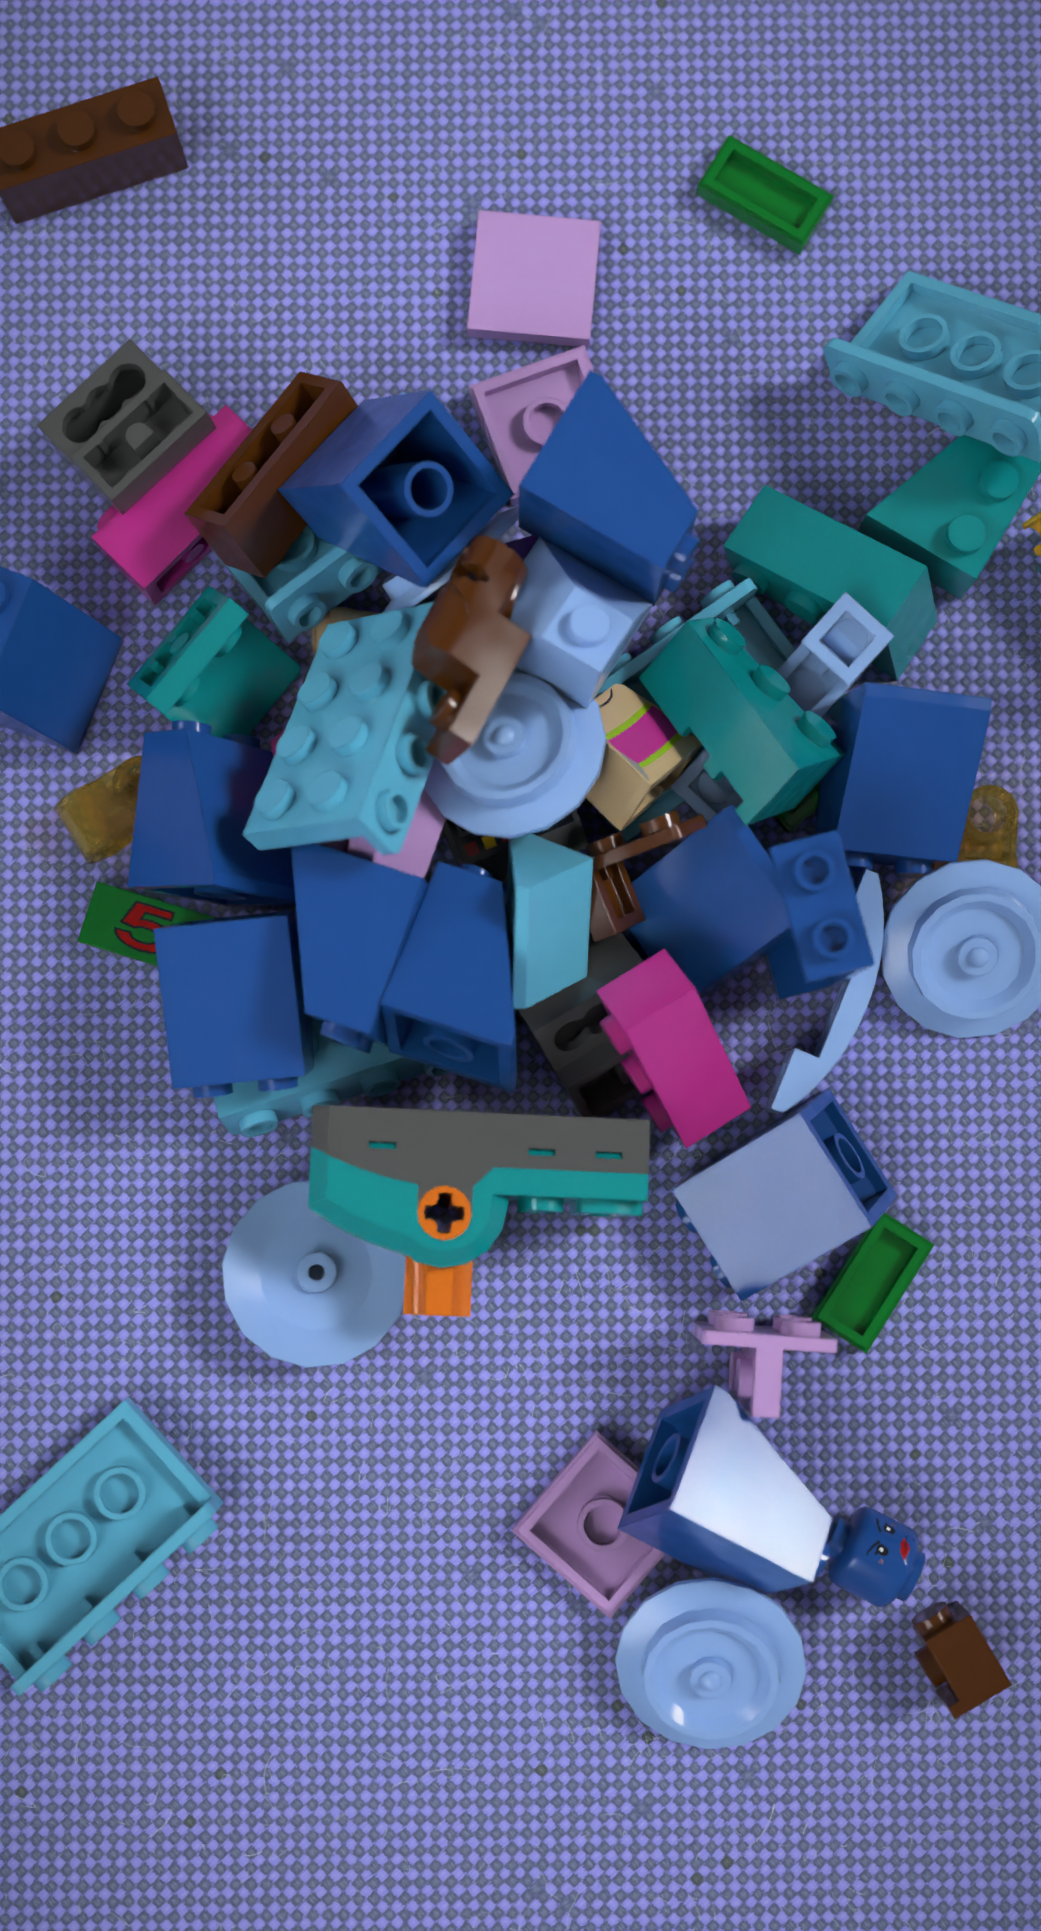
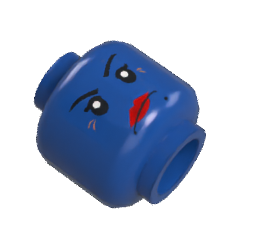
(874, 1557)

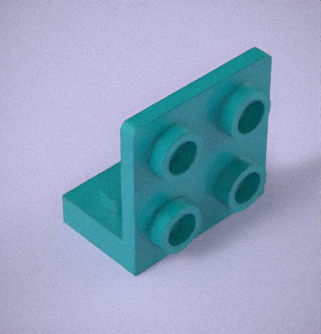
(215, 669)

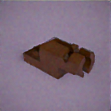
(471, 643)

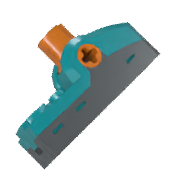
(387, 1165)

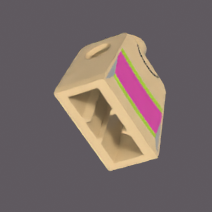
(639, 758)

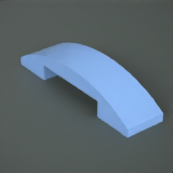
(818, 676)
(803, 1071)

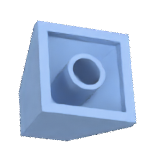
(575, 621)

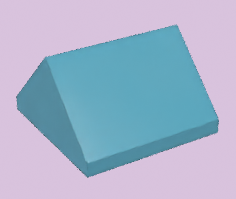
(546, 917)

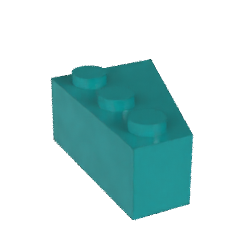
(954, 510)
(813, 560)
(741, 718)

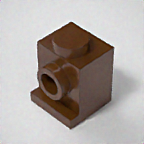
(958, 1656)

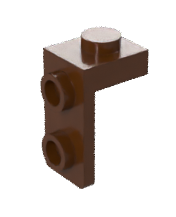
(612, 894)

